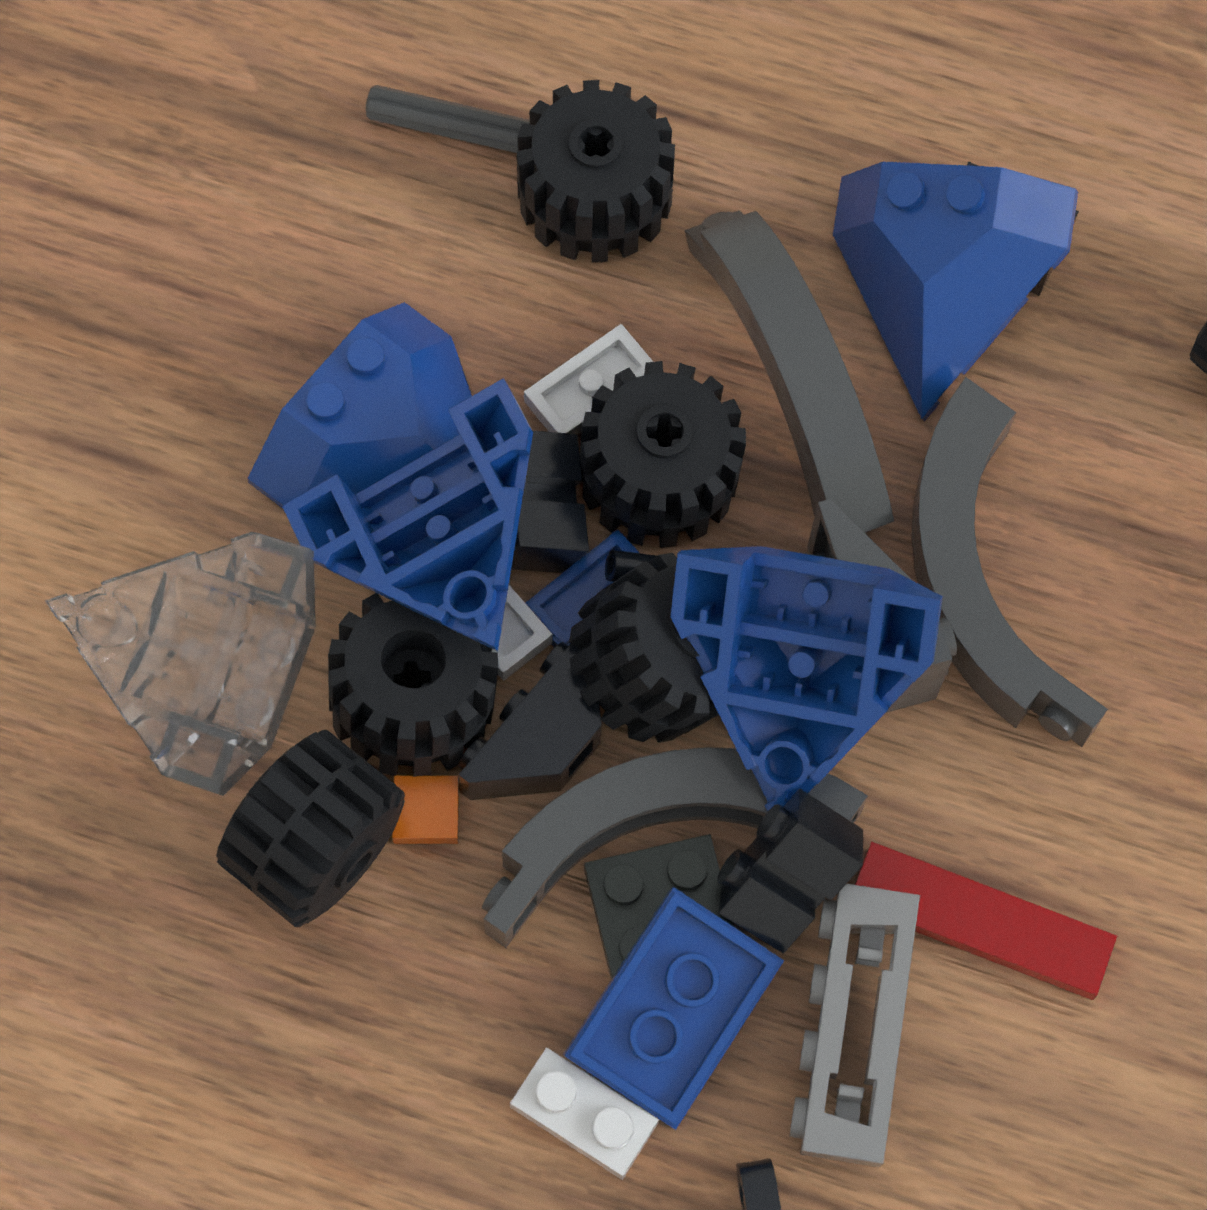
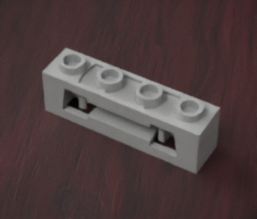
(872, 915)

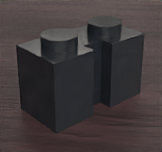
(551, 522)
(789, 869)

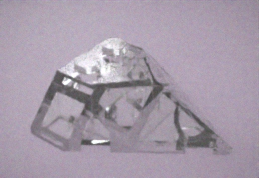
(201, 652)

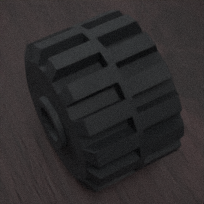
(600, 170)
(661, 454)
(637, 657)
(408, 687)
(310, 827)

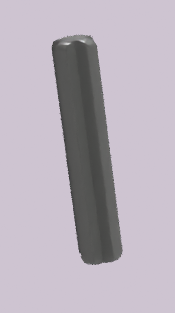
(444, 118)

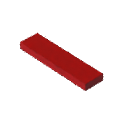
(994, 923)

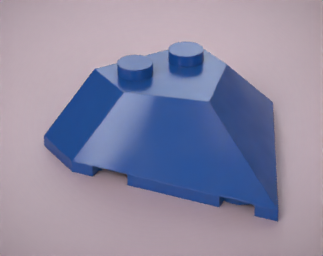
(948, 259)
(366, 408)
(437, 528)
(800, 652)

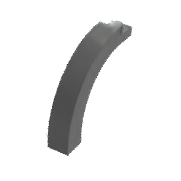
(800, 362)
(948, 563)
(622, 800)

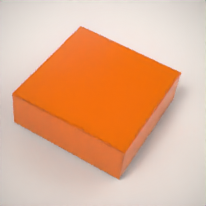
(428, 811)

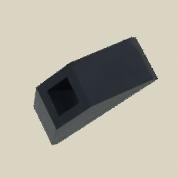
(541, 737)

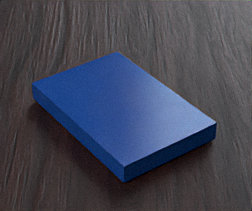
(673, 1008)

